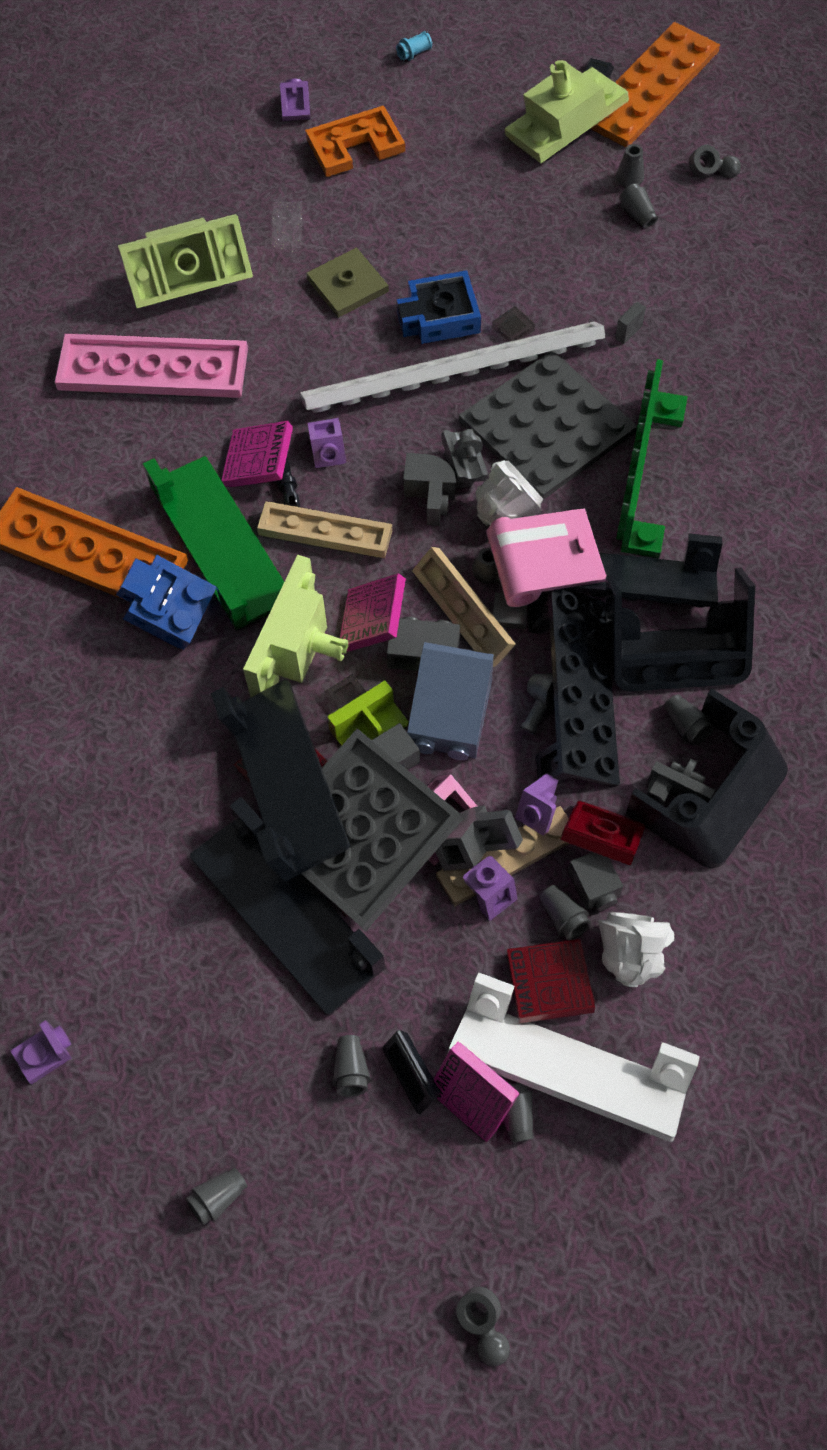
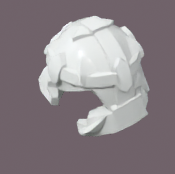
(506, 495)
(634, 946)

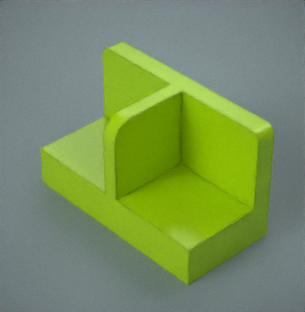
(369, 713)

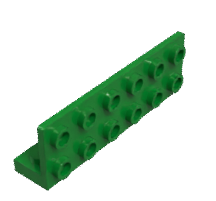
(661, 408)
(217, 538)

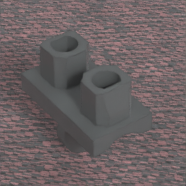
(464, 457)
(677, 781)

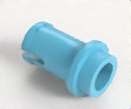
(409, 47)

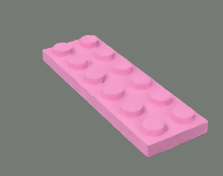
(152, 365)

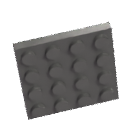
(548, 423)
(390, 827)

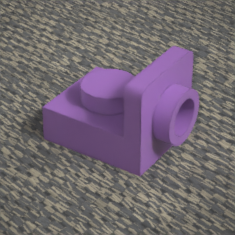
(295, 100)
(327, 443)
(538, 804)
(492, 886)
(42, 1052)

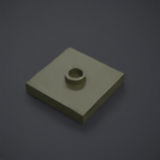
(347, 282)

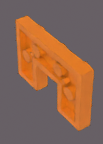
(332, 139)

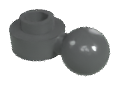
(727, 166)
(492, 1346)

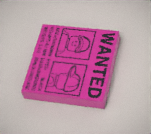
(257, 454)
(373, 612)
(474, 1091)

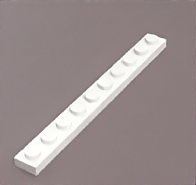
(440, 369)

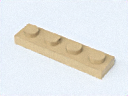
(325, 529)
(462, 605)
(512, 860)

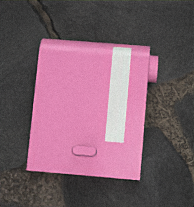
(543, 555)

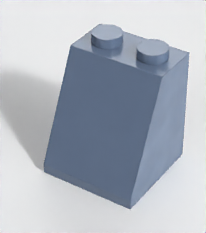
(450, 700)

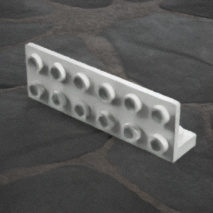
(573, 1070)

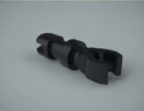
(287, 486)

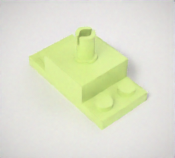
(564, 109)
(185, 259)
(292, 633)

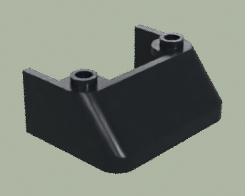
(683, 657)
(715, 828)

